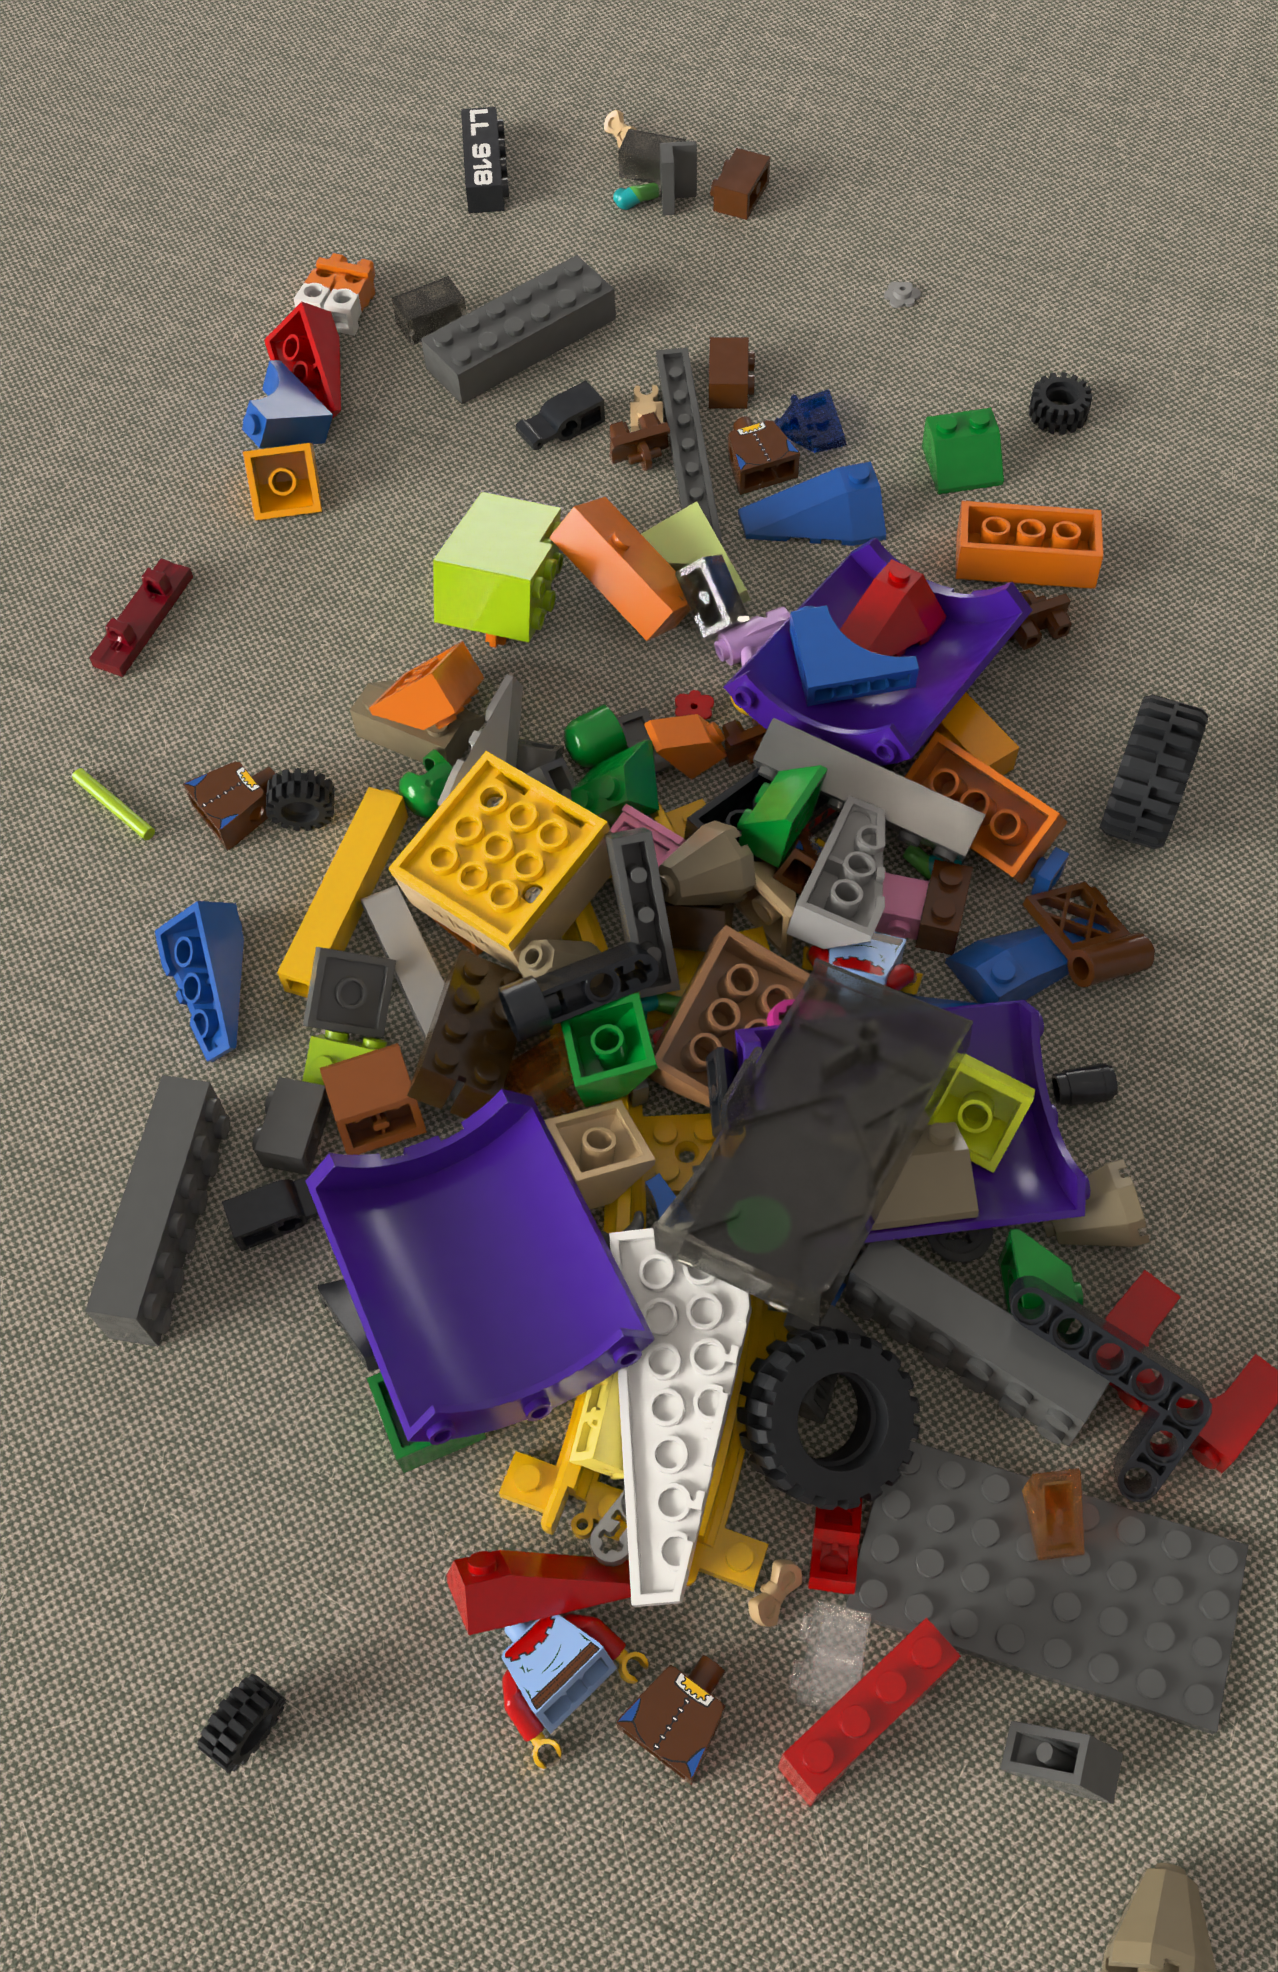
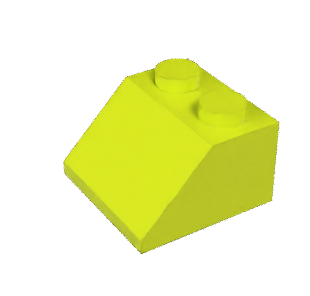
(985, 1108)

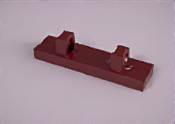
(140, 617)

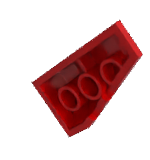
(311, 350)
(894, 612)
(521, 1586)

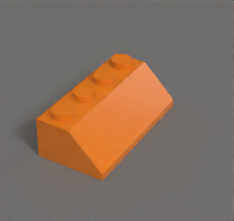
(432, 690)

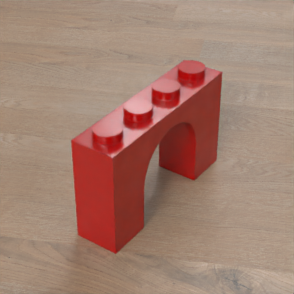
(1234, 1414)
(867, 1711)

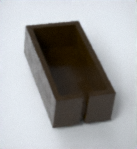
(467, 1038)

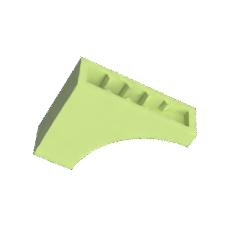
(688, 538)

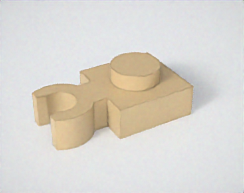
(645, 404)

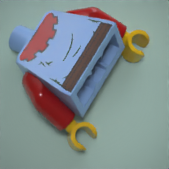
(874, 960)
(555, 1669)

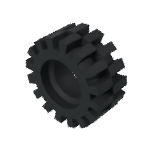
(1060, 416)
(300, 799)
(241, 1723)

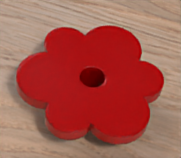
(694, 704)

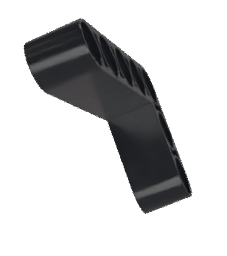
(1122, 1371)

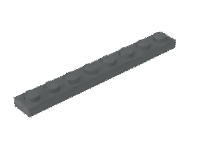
(686, 433)

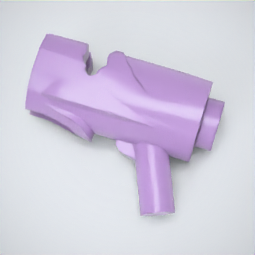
(744, 640)

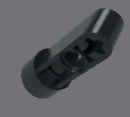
(533, 1003)

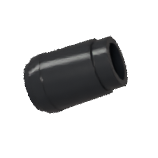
(1085, 1085)

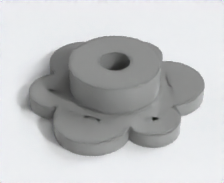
(902, 294)

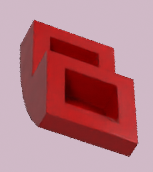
(835, 1549)

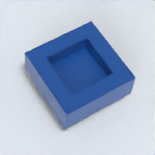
(1049, 871)

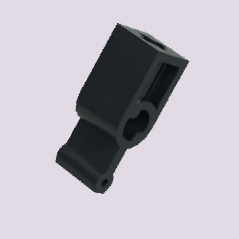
(564, 416)
(269, 1212)

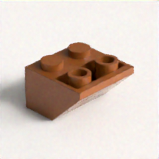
(372, 1100)

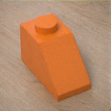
(687, 742)

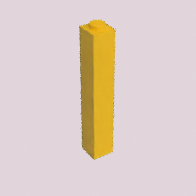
(348, 880)

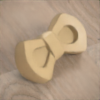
(615, 125)
(766, 1606)

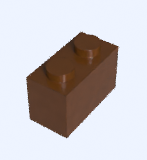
(740, 183)
(729, 371)
(944, 907)

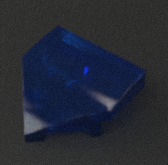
(813, 422)

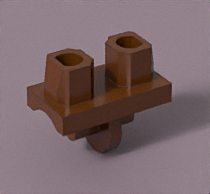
(639, 445)
(1046, 614)
(741, 743)

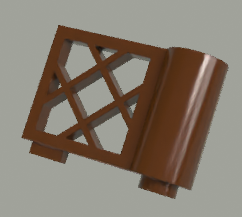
(1100, 954)

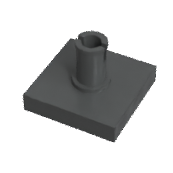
(349, 992)

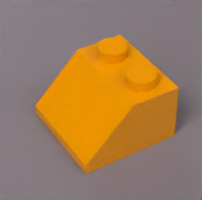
(283, 481)

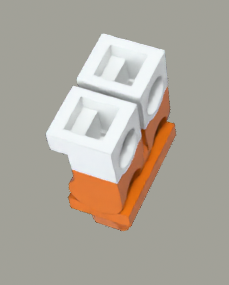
(340, 289)

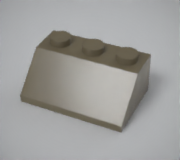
(410, 741)
(934, 1182)

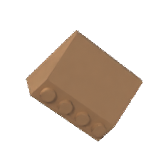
(728, 992)

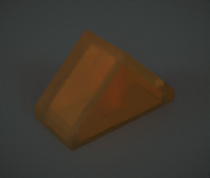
(1055, 1513)

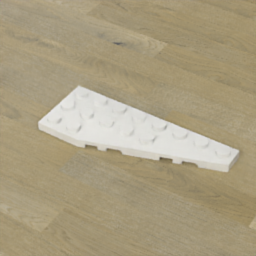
(673, 1409)

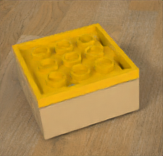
(505, 861)

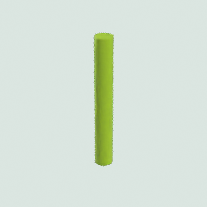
(112, 803)

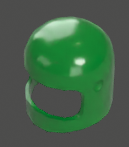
(594, 737)
(424, 791)

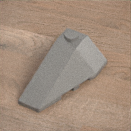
(497, 737)
(846, 884)

